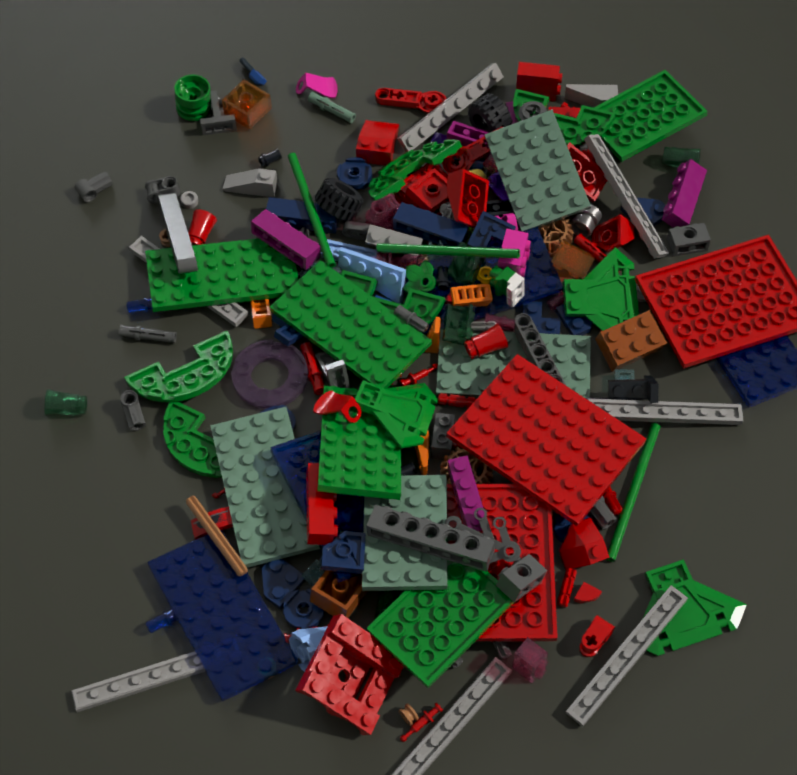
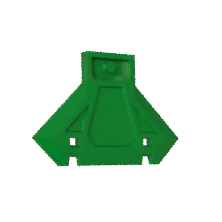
(603, 293)
(400, 410)
(697, 617)

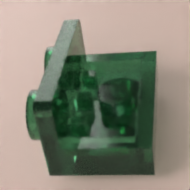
(465, 268)
(458, 324)

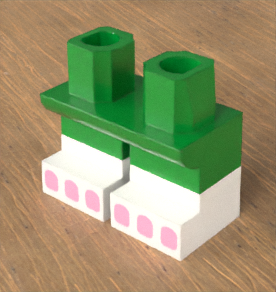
(507, 283)

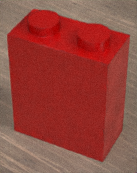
(539, 79)

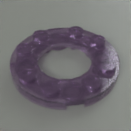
(263, 351)

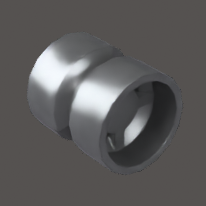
(586, 220)

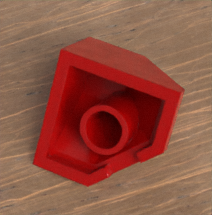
(613, 233)
(583, 545)

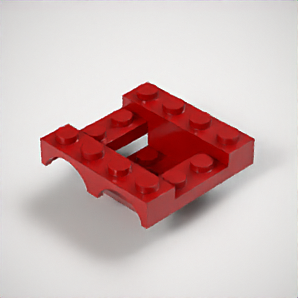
(417, 187)
(354, 651)

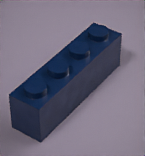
(297, 216)
(429, 226)

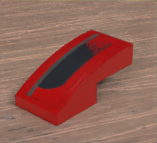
(221, 518)

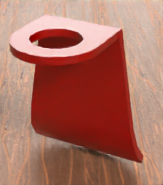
(332, 402)

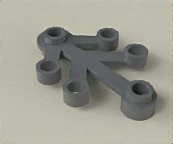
(501, 547)

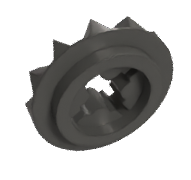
(530, 107)

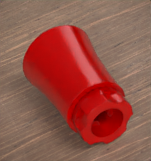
(201, 226)
(486, 342)

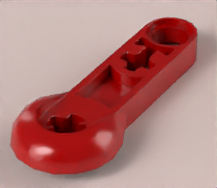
(410, 99)
(468, 155)

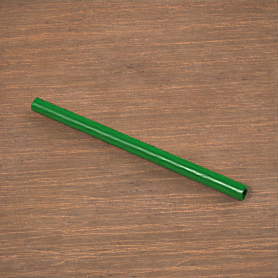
(310, 207)
(448, 250)
(633, 492)

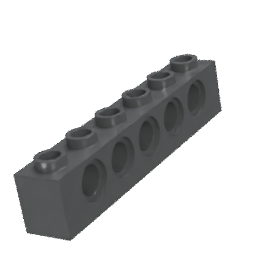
(437, 546)

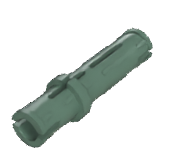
(315, 98)

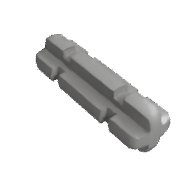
(482, 326)

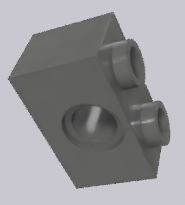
(688, 239)
(440, 443)
(521, 577)

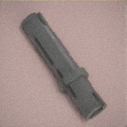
(167, 336)

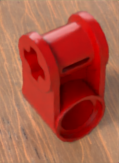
(597, 635)

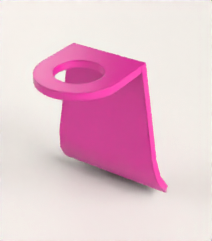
(321, 85)

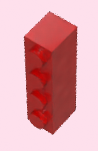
(319, 510)

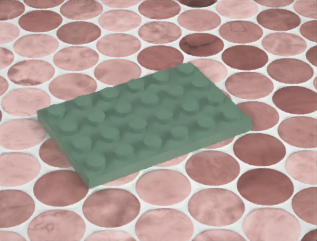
(537, 171)
(399, 567)

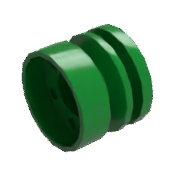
(192, 97)

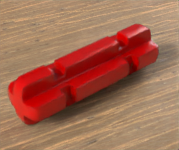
(455, 400)
(566, 588)

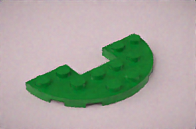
(574, 130)
(393, 174)
(424, 304)
(188, 380)
(186, 444)

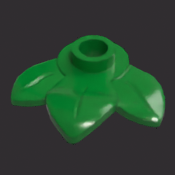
(418, 275)

